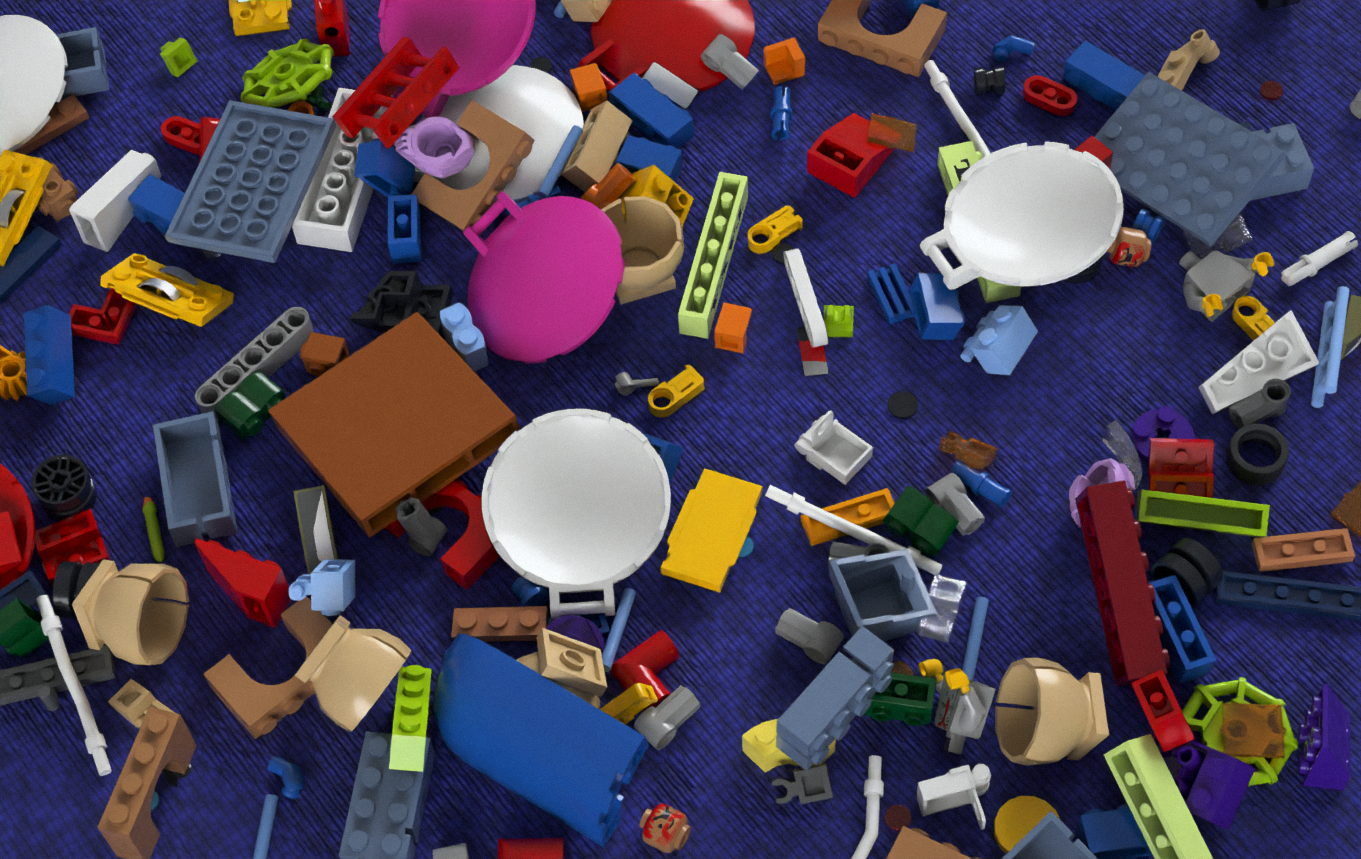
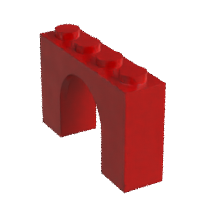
(474, 549)

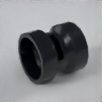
(989, 80)

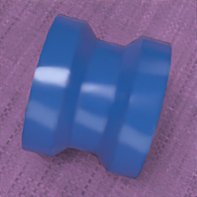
(1149, 224)
(530, 593)

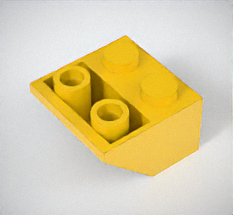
(658, 186)

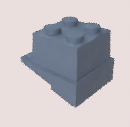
(881, 593)

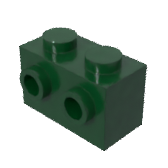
(904, 699)

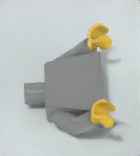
(1220, 280)

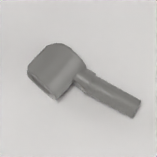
(626, 385)

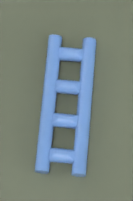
(1330, 347)

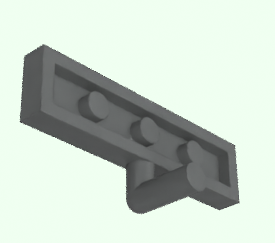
(45, 679)

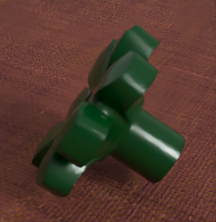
(316, 99)

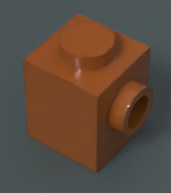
(322, 353)

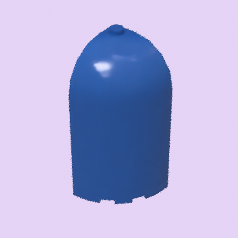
(535, 737)

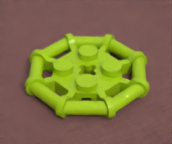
(287, 74)
(1212, 722)

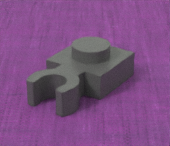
(808, 785)

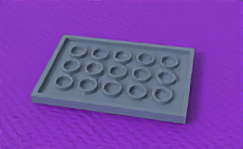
(1185, 158)
(251, 181)

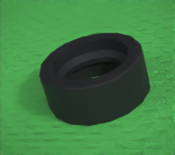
(1261, 434)

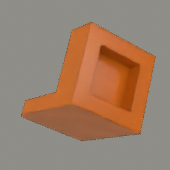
(784, 61)
(588, 86)
(732, 328)

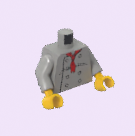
(961, 704)

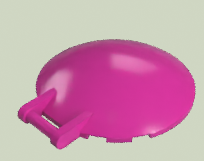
(478, 33)
(543, 276)

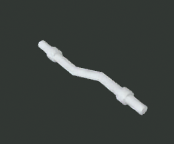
(941, 85)
(796, 503)
(94, 742)
(873, 791)

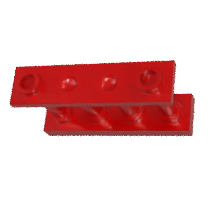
(384, 81)

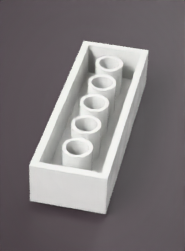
(336, 198)

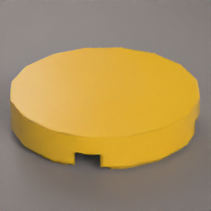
(1018, 818)

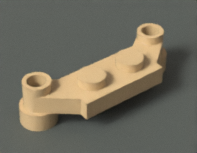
(1182, 61)

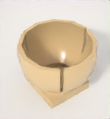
(649, 246)
(122, 613)
(569, 665)
(352, 670)
(1065, 714)

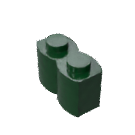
(248, 405)
(920, 522)
(21, 629)

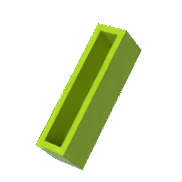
(1202, 513)
(410, 718)

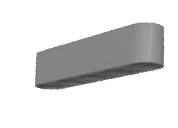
(260, 351)

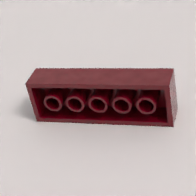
(1121, 582)

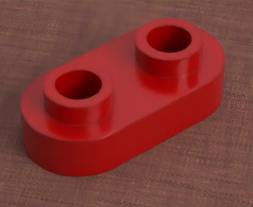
(1051, 97)
(189, 133)

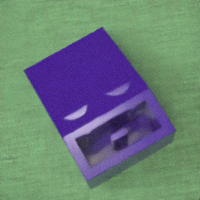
(1325, 742)
(1208, 780)

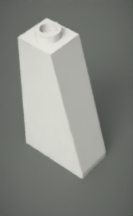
(105, 207)

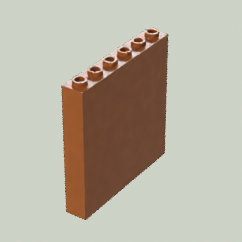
(394, 422)

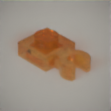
(971, 451)

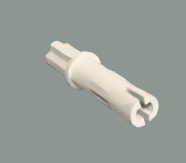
(1310, 264)

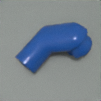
(1010, 44)
(291, 775)

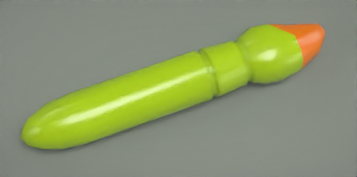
(149, 510)

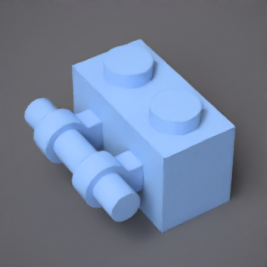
(1000, 339)
(328, 584)

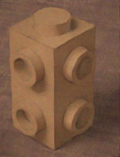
(57, 195)

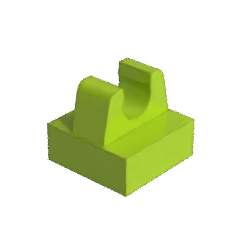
(178, 56)
(839, 320)

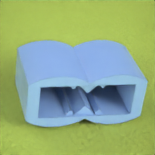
(464, 336)

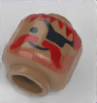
(1130, 247)
(665, 828)

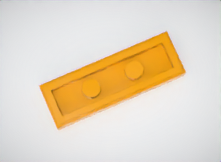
(863, 511)

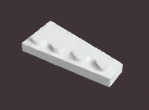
(1273, 355)

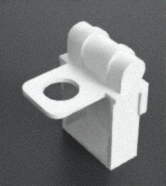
(834, 448)
(955, 789)

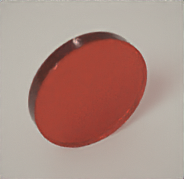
(1271, 90)
(897, 817)

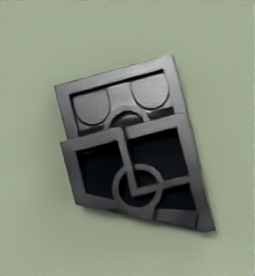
(398, 298)

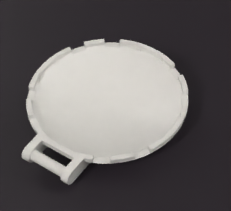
(29, 78)
(530, 102)
(1028, 217)
(576, 505)

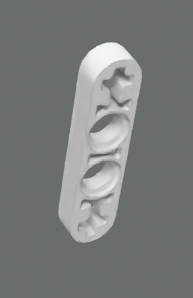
(805, 298)

